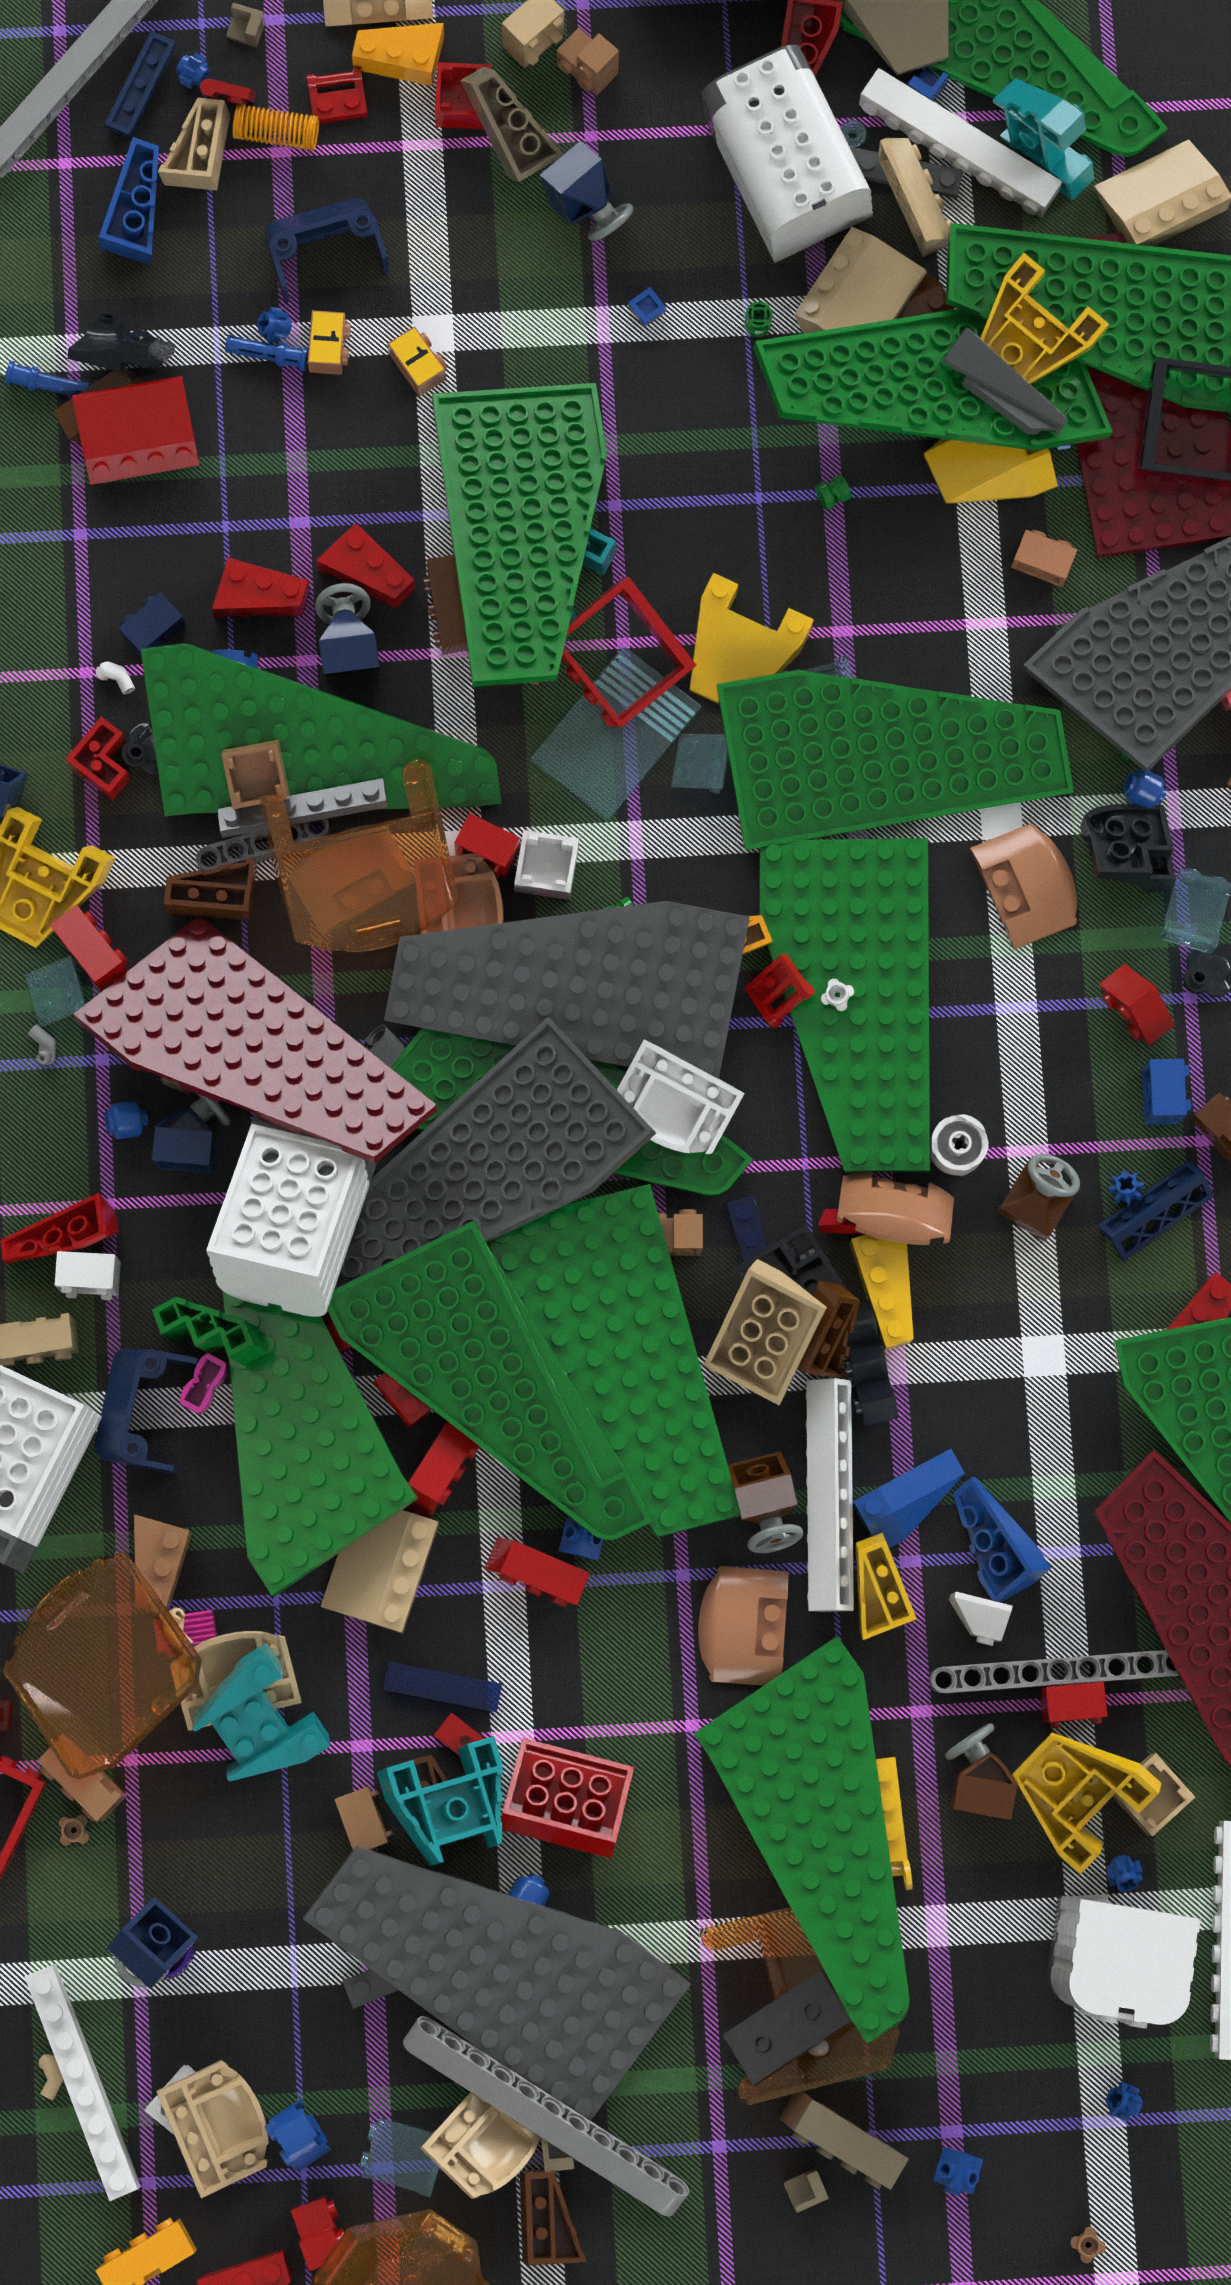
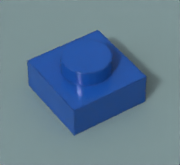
(647, 307)

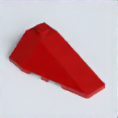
(812, 27)
(63, 1231)

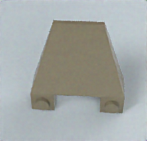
(903, 31)

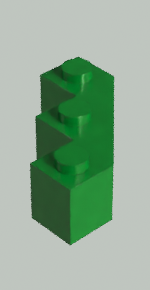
(210, 1329)

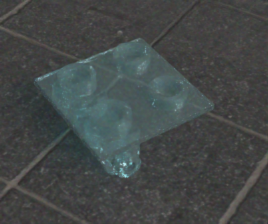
(700, 762)
(55, 991)

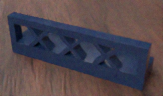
(1155, 1205)

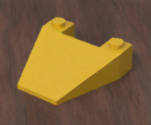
(1031, 336)
(736, 647)
(38, 885)
(1070, 1784)

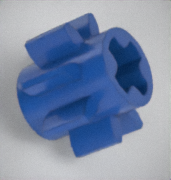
(192, 70)
(274, 324)
(1124, 1181)
(1124, 1873)
(1124, 2101)

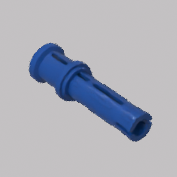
(280, 354)
(34, 379)

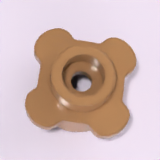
(67, 1824)
(1096, 2247)

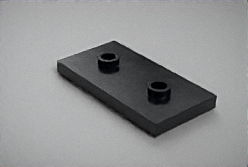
(787, 2028)

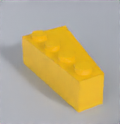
(886, 1285)

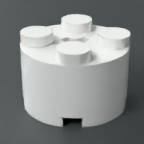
(974, 1141)

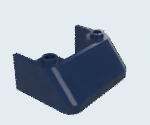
(287, 233)
(112, 1438)

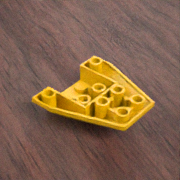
(988, 471)

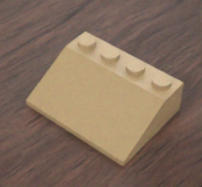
(914, 193)
(1164, 195)
(859, 285)
(765, 1332)
(382, 1571)

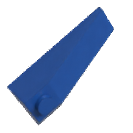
(908, 1499)
(1003, 1551)

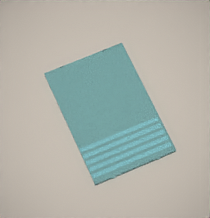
(609, 763)

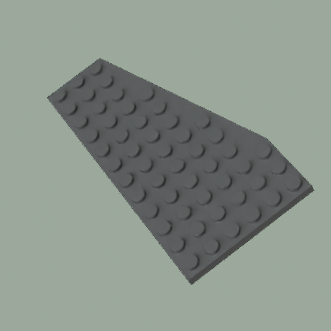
(1147, 657)
(597, 974)
(502, 1154)
(510, 1976)

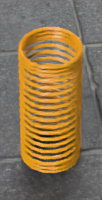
(244, 116)

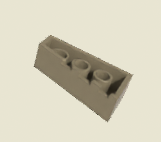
(844, 2140)

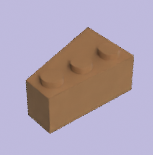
(160, 1554)
(94, 1793)

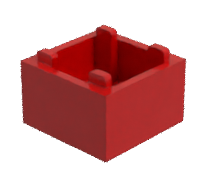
(452, 103)
(490, 842)
(1073, 1703)

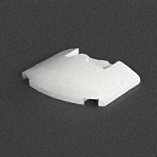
(678, 1100)

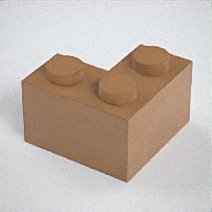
(589, 60)
(683, 1233)

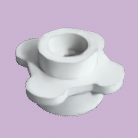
(834, 987)

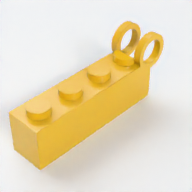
(893, 1819)

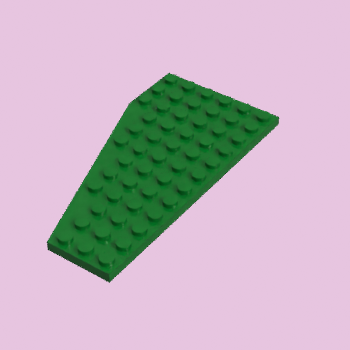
(1150, 296)
(896, 382)
(520, 513)
(862, 754)
(861, 919)
(618, 1325)

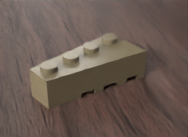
(509, 126)

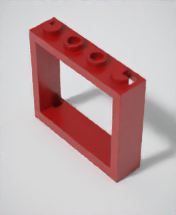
(658, 630)
(30, 1778)

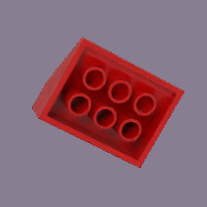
(135, 430)
(566, 1798)

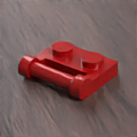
(235, 93)
(338, 104)
(773, 983)

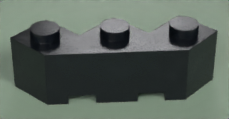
(869, 1371)

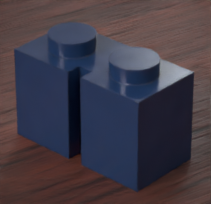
(150, 623)

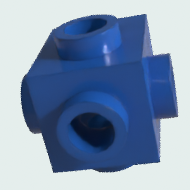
(579, 1541)
(957, 2171)

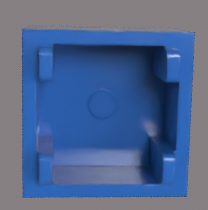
(1165, 1091)

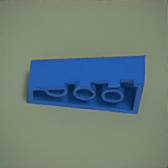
(132, 208)

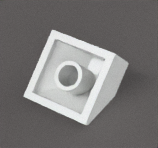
(981, 1617)

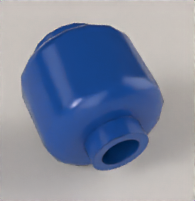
(1144, 788)
(125, 1120)
(530, 1889)

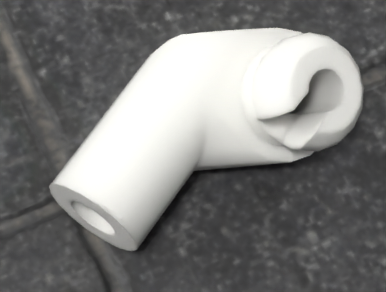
(117, 673)

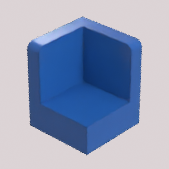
(929, 84)

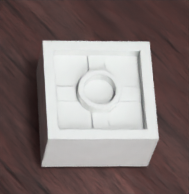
(546, 864)
(87, 1274)

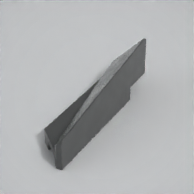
(1002, 386)

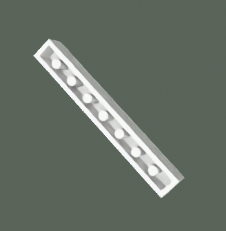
(959, 143)
(829, 1495)
(1221, 1953)
(82, 2082)

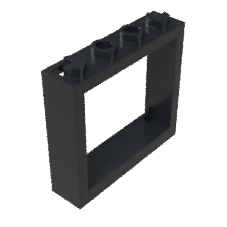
(1153, 413)

